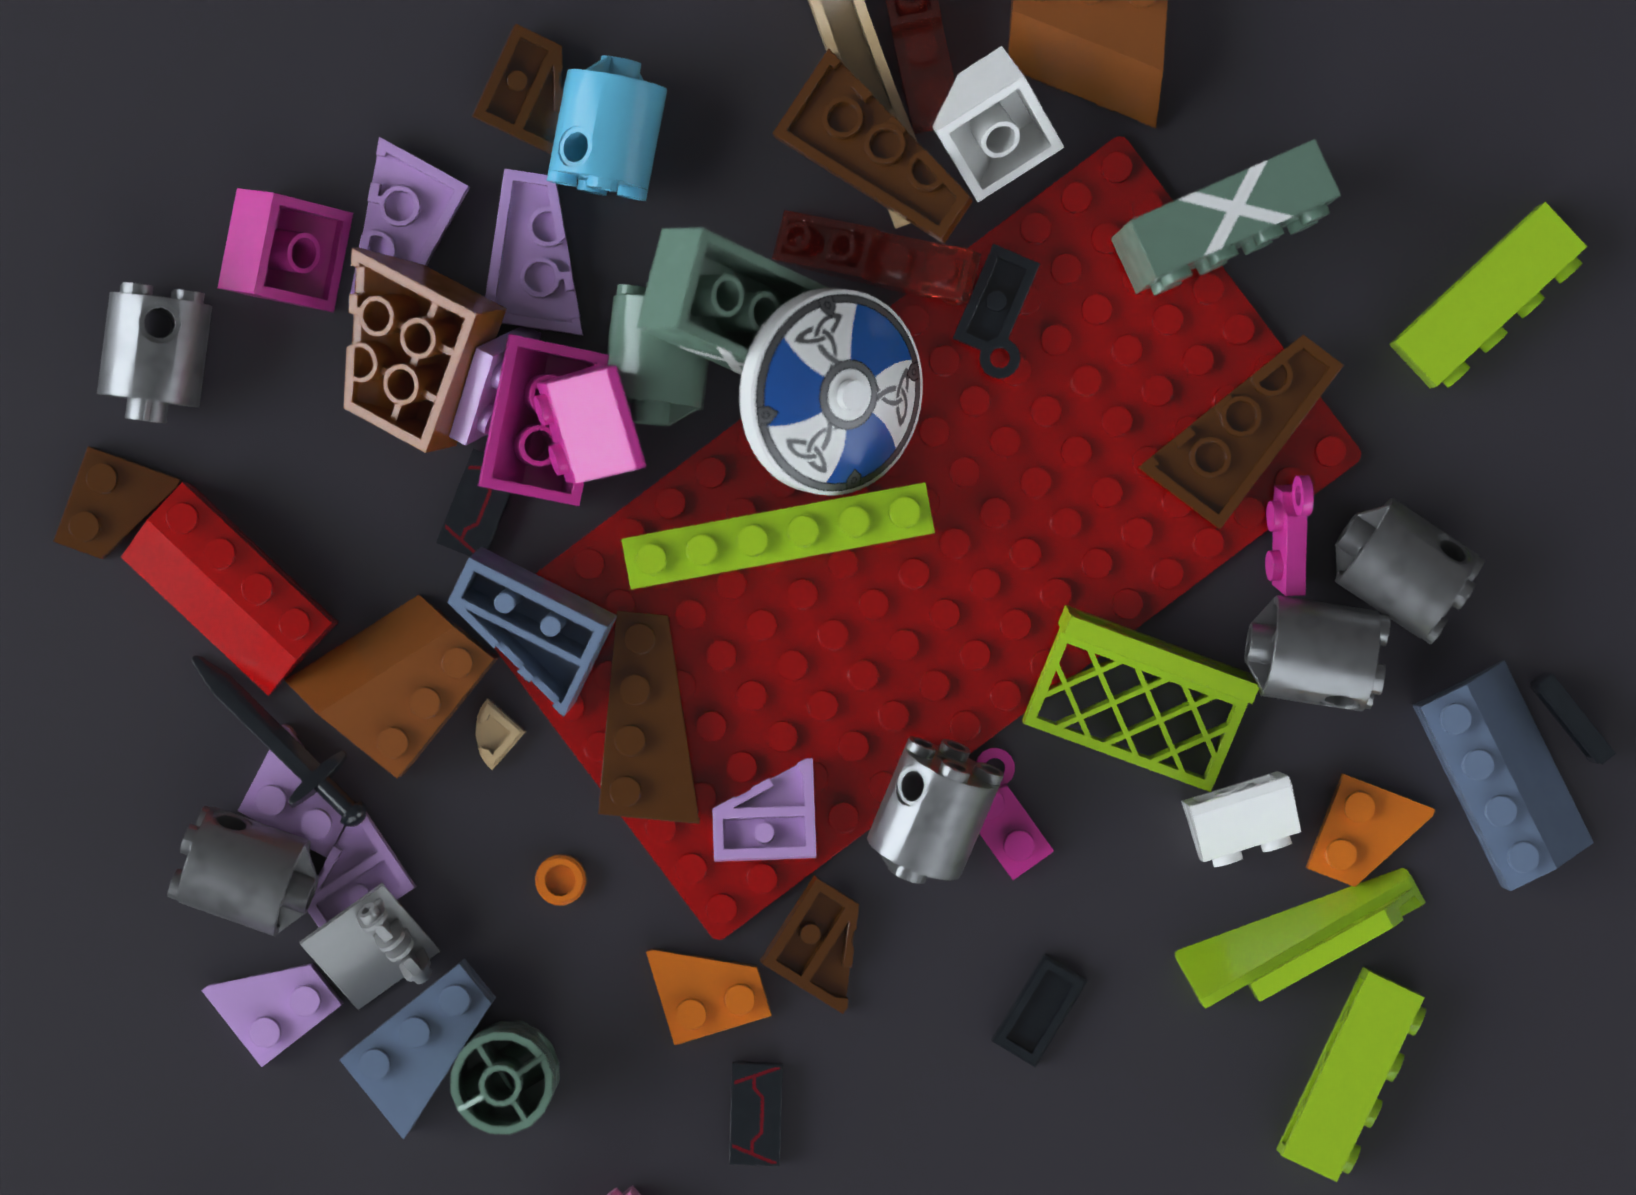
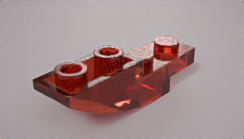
(921, 58)
(876, 257)

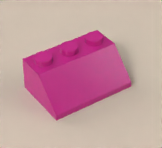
(517, 442)

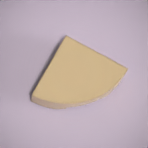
(495, 733)

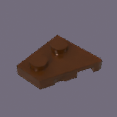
(525, 89)
(109, 502)
(817, 943)

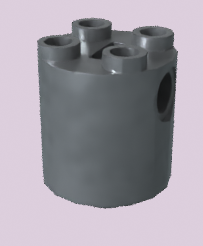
(148, 368)
(1405, 567)
(1317, 652)
(933, 810)
(245, 871)

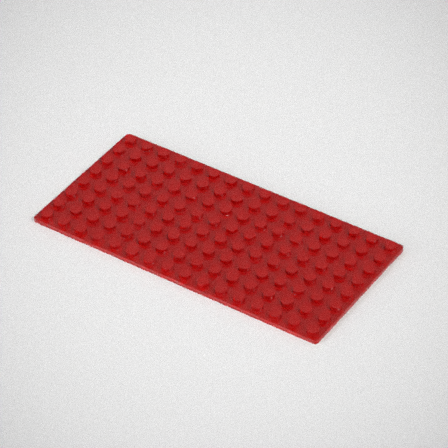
(953, 626)

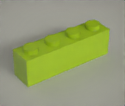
(1488, 296)
(1351, 1075)

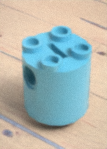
(607, 129)

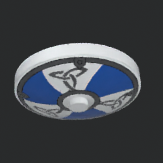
(831, 391)

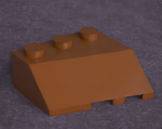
(1094, 50)
(412, 347)
(395, 682)

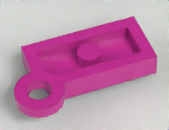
(1288, 522)
(1008, 826)

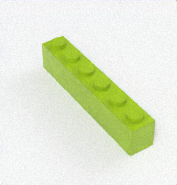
(778, 536)

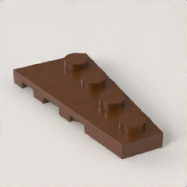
(860, 142)
(1236, 440)
(645, 737)

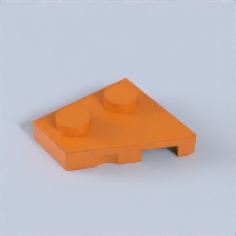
(1363, 830)
(706, 994)

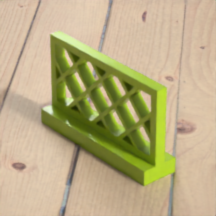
(1158, 659)

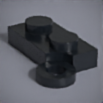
(995, 308)

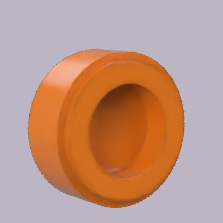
(560, 879)

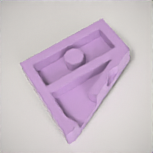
(480, 389)
(269, 804)
(769, 820)
(355, 868)
(273, 1007)

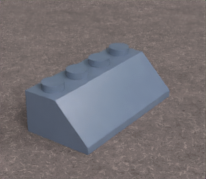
(1503, 776)

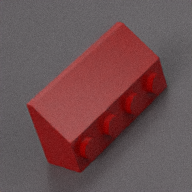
(228, 587)

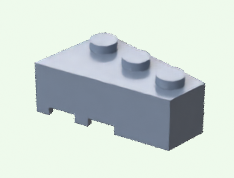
(533, 623)
(417, 1046)

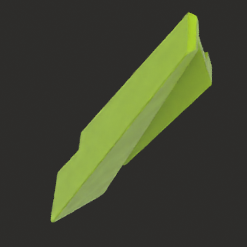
(1297, 940)

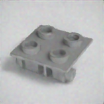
(371, 947)

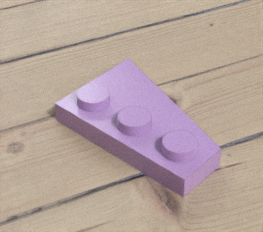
(408, 206)
(531, 257)

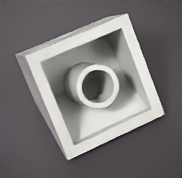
(994, 125)
(1243, 817)

